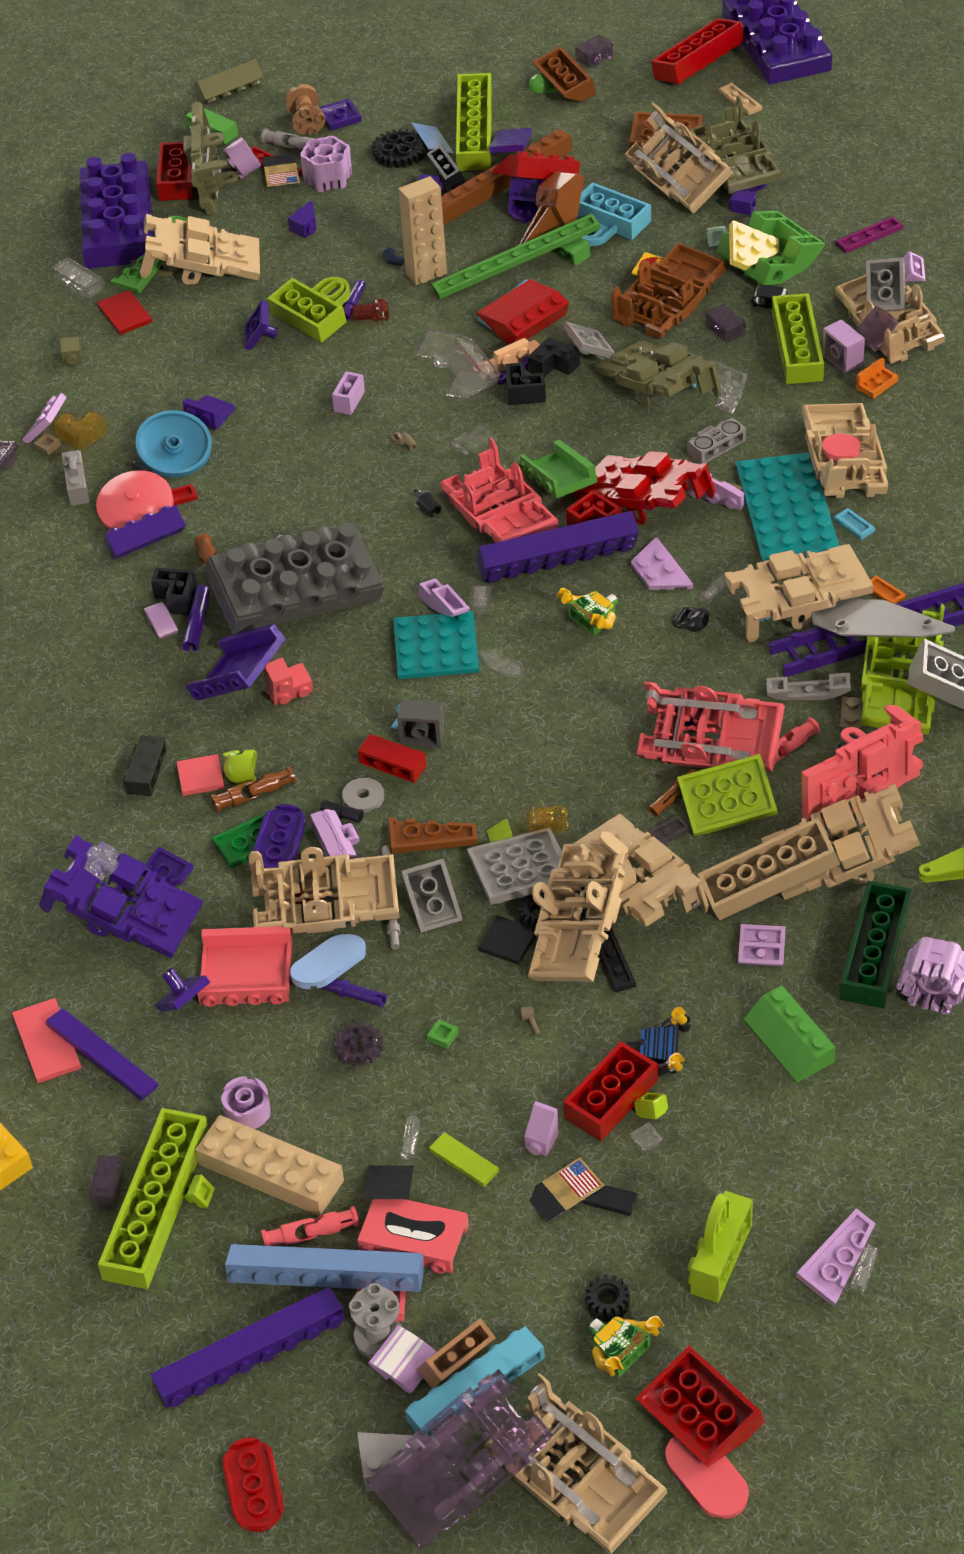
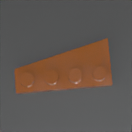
(415, 836)

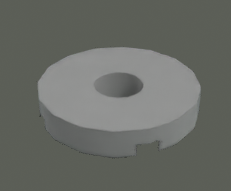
(363, 785)

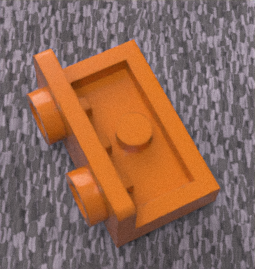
(875, 379)

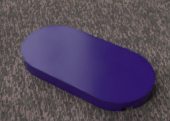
(280, 835)

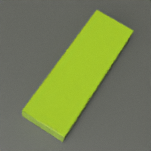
(464, 1159)

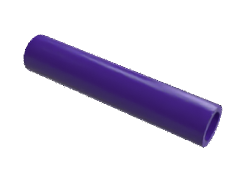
(196, 617)

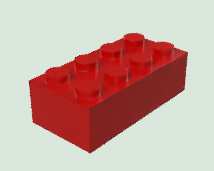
(174, 173)
(610, 1091)

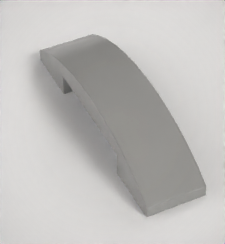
(809, 690)

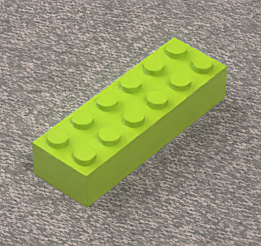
(797, 338)

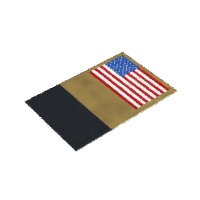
(281, 170)
(564, 1189)

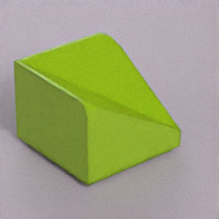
(651, 1105)

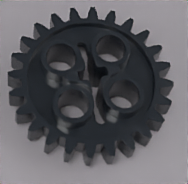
(399, 148)

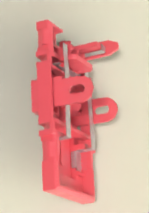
(747, 727)

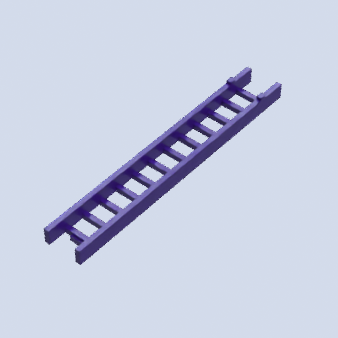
(857, 648)

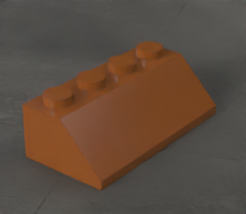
(566, 75)

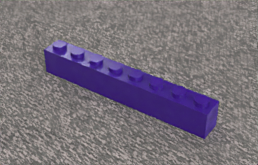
(247, 1347)

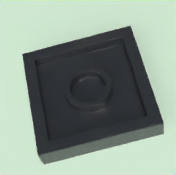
(507, 940)

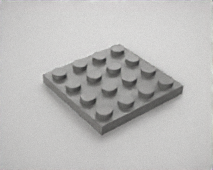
(515, 864)

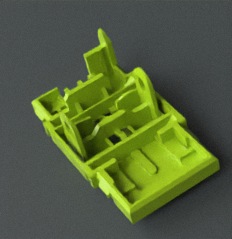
(888, 690)

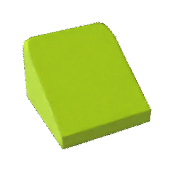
(499, 831)

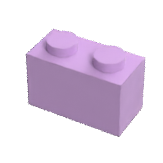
(348, 393)

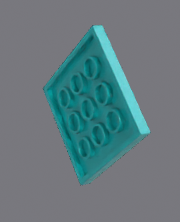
(435, 645)

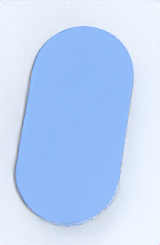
(328, 961)

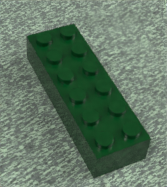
(875, 944)

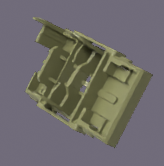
(750, 156)

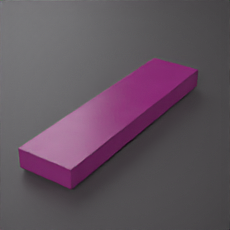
(869, 234)

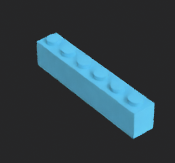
(511, 1357)

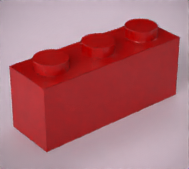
(392, 758)

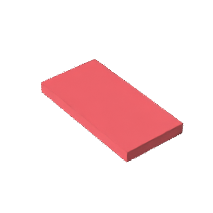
(46, 1050)

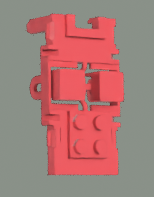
(517, 512)
(882, 751)

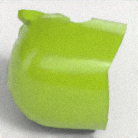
(240, 767)

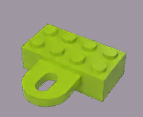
(311, 308)
(722, 1243)

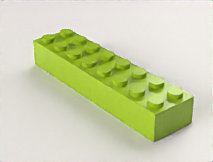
(474, 121)
(153, 1199)

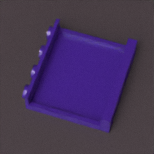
(241, 664)

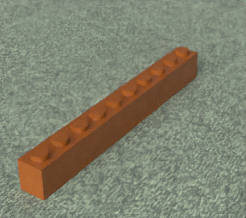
(490, 184)

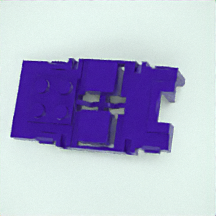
(156, 919)

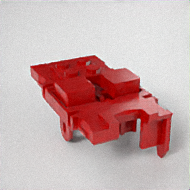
(627, 485)

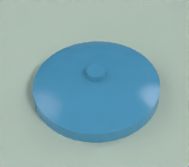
(173, 443)

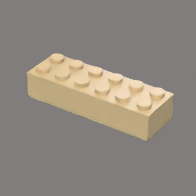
(423, 230)
(768, 869)
(269, 1165)

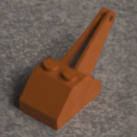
(556, 203)

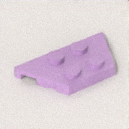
(659, 568)

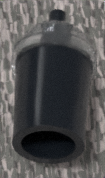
(425, 500)

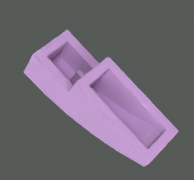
(441, 598)

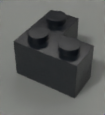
(553, 355)
(524, 387)
(176, 587)

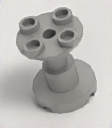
(374, 1314)

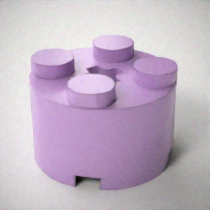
(241, 157)
(246, 1102)

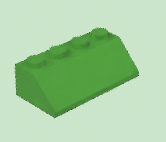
(790, 1034)

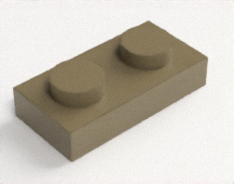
(851, 712)

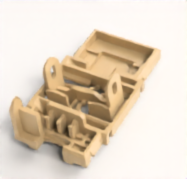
(863, 472)

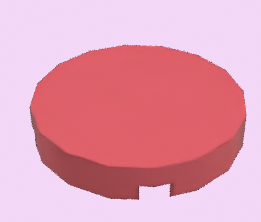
(840, 446)

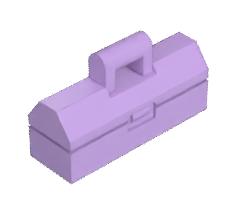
(331, 834)

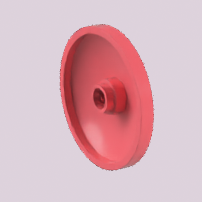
(132, 497)

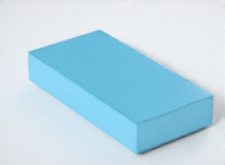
(854, 524)

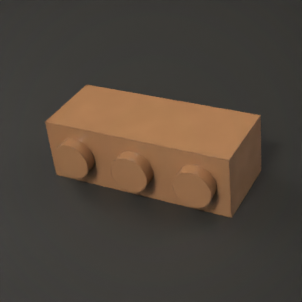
(456, 1353)

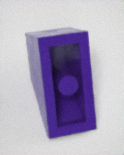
(303, 221)

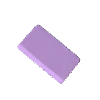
(914, 267)

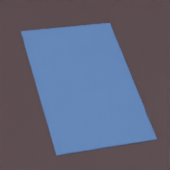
(432, 137)

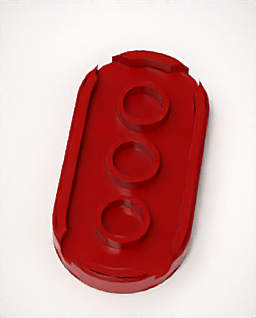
(253, 1485)

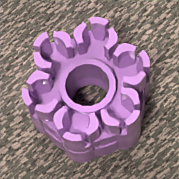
(326, 161)
(935, 971)

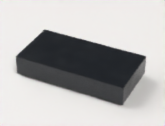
(613, 1200)

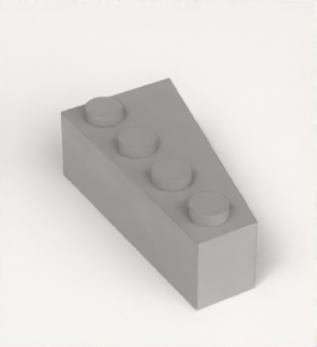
(379, 1448)

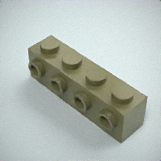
(228, 81)

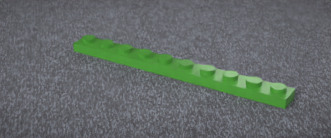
(516, 256)

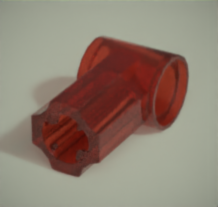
(377, 310)

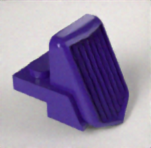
(523, 198)

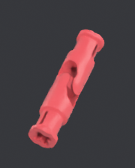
(796, 738)
(324, 1225)

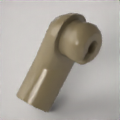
(404, 439)

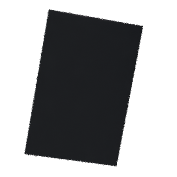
(388, 1182)

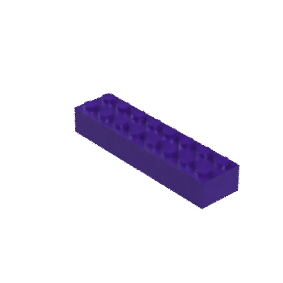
(557, 547)

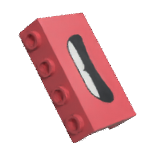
(414, 1228)

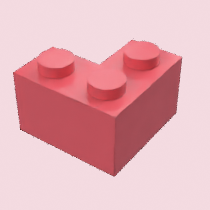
(285, 682)

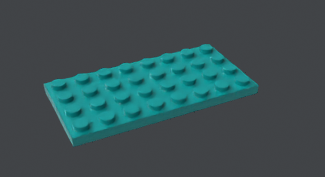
(786, 505)

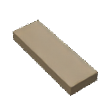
(732, 91)

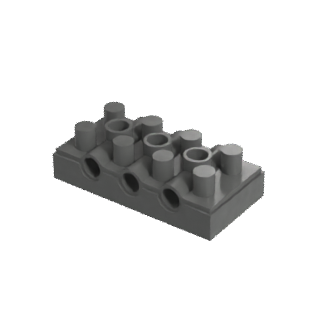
(293, 578)

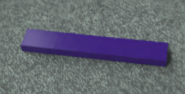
(102, 1054)

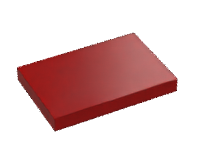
(124, 312)

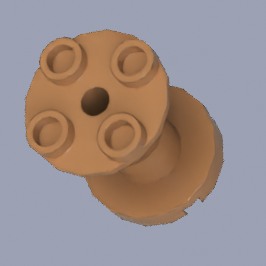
(303, 104)

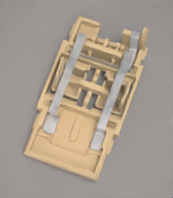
(695, 179)
(607, 1499)

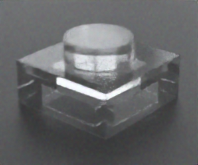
(646, 1138)

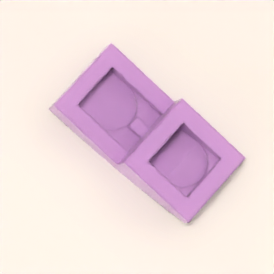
(160, 620)

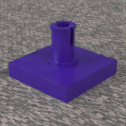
(258, 325)
(181, 991)

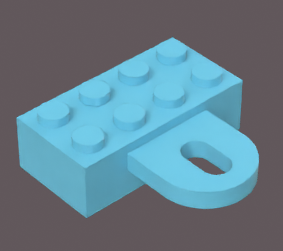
(614, 212)

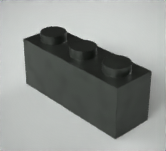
(145, 765)

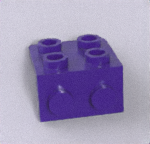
(209, 410)

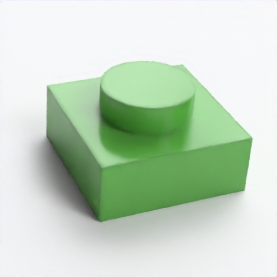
(442, 1034)

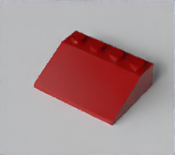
(536, 165)
(524, 311)
(701, 1407)

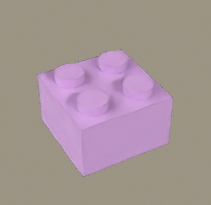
(843, 346)

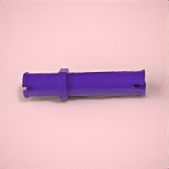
(356, 292)
(344, 988)

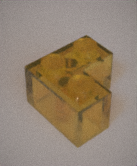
(80, 432)

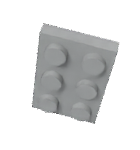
(589, 341)

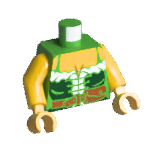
(590, 610)
(621, 1342)

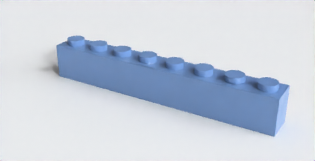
(324, 1267)

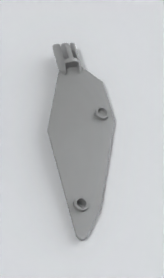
(877, 619)

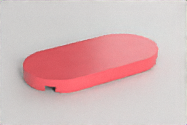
(715, 1488)

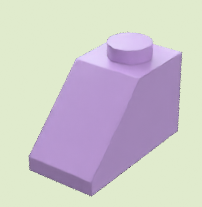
(541, 1129)

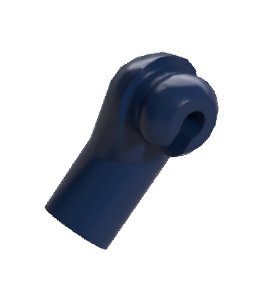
(391, 258)

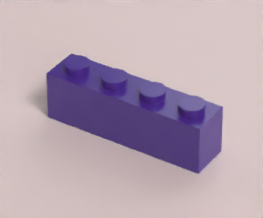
(144, 532)

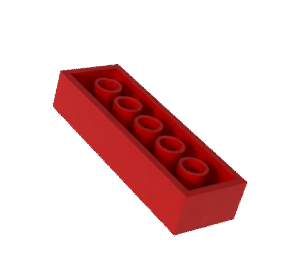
(698, 50)

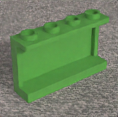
(560, 471)

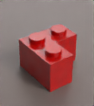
(590, 508)

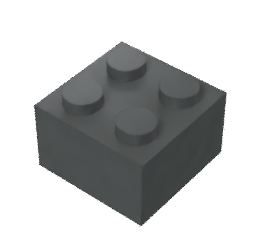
(421, 723)

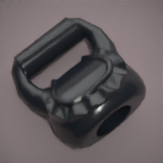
(695, 621)

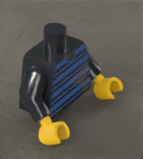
(662, 1042)

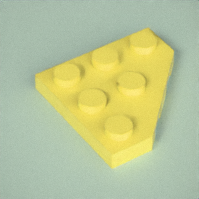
(749, 244)

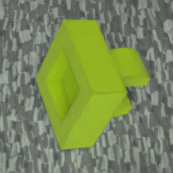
(199, 1191)

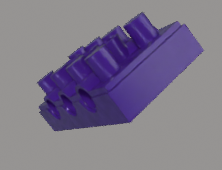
(779, 38)
(114, 211)

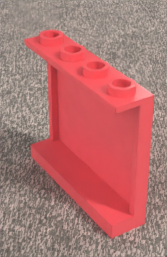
(246, 965)

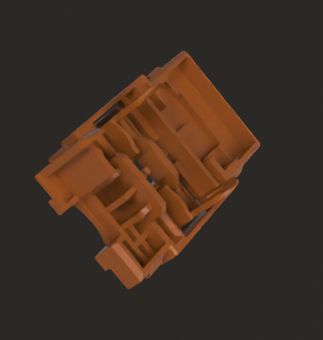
(680, 269)

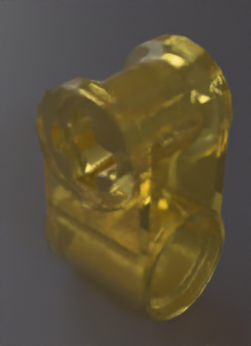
(547, 818)

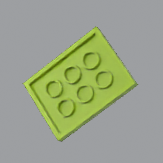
(727, 795)

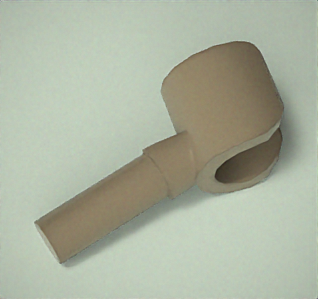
(528, 1014)

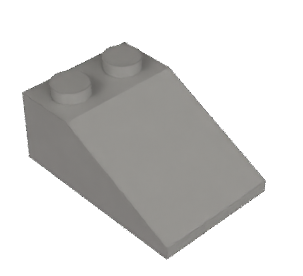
(886, 283)
(431, 895)

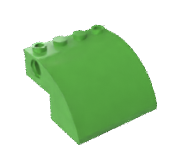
(796, 248)

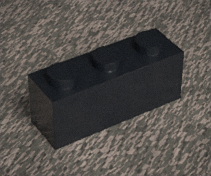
(446, 167)

